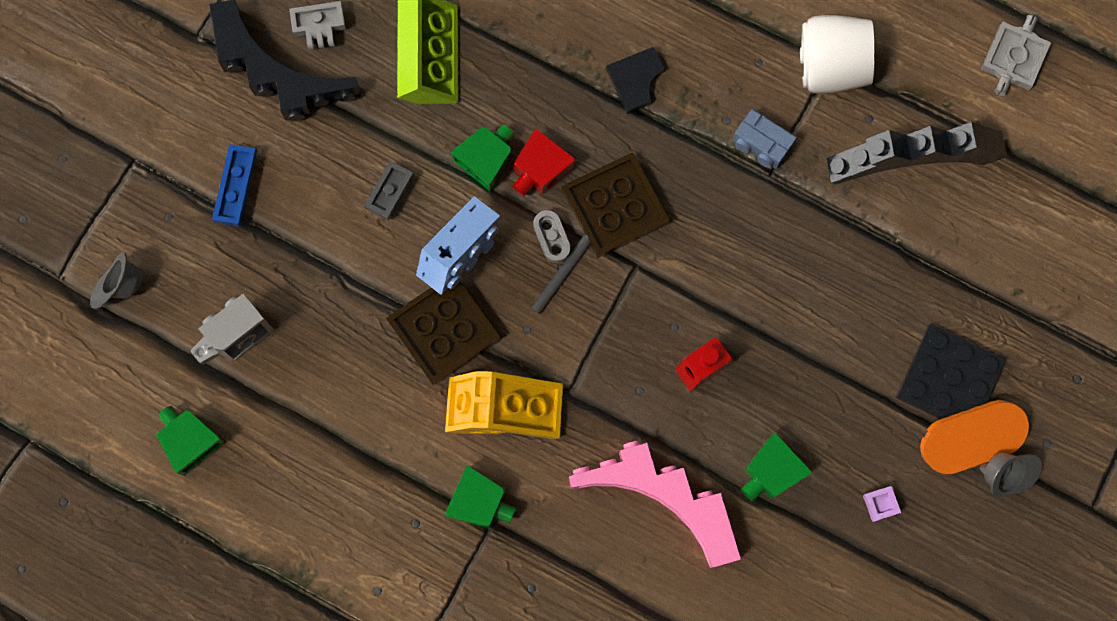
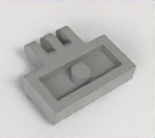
(317, 22)

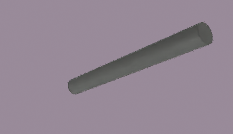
(560, 275)

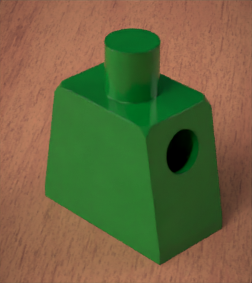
(485, 155)
(186, 439)
(773, 470)
(478, 501)

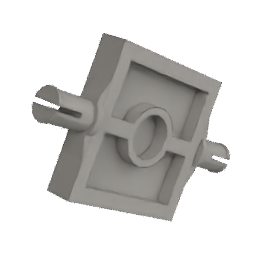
(1016, 55)

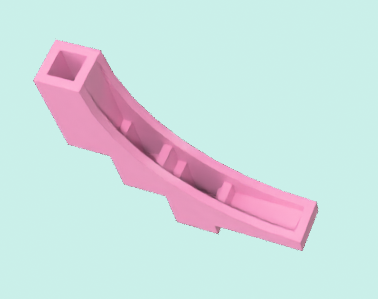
(703, 516)

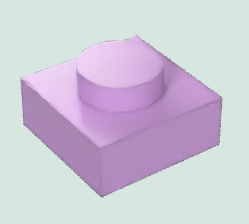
(881, 503)

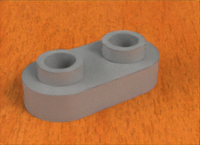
(553, 237)

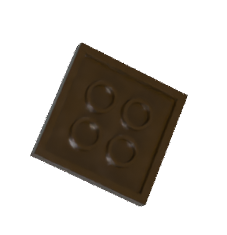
(615, 205)
(443, 330)

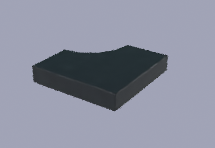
(633, 78)

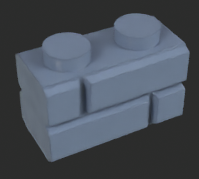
(763, 139)

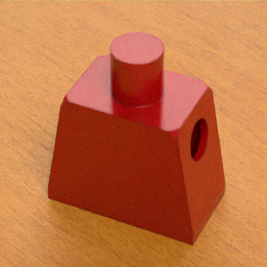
(541, 164)
(704, 364)

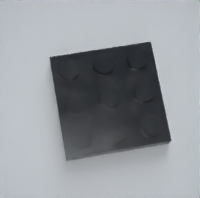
(949, 375)

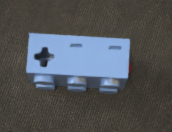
(458, 246)

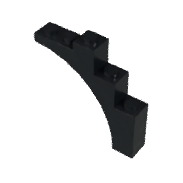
(265, 75)
(926, 146)

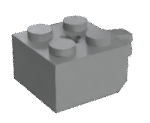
(231, 331)

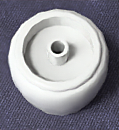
(837, 53)

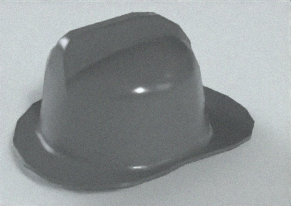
(117, 282)
(1011, 473)

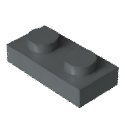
(389, 190)

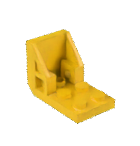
(503, 404)

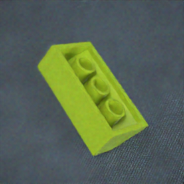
(427, 51)

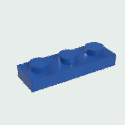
(234, 185)

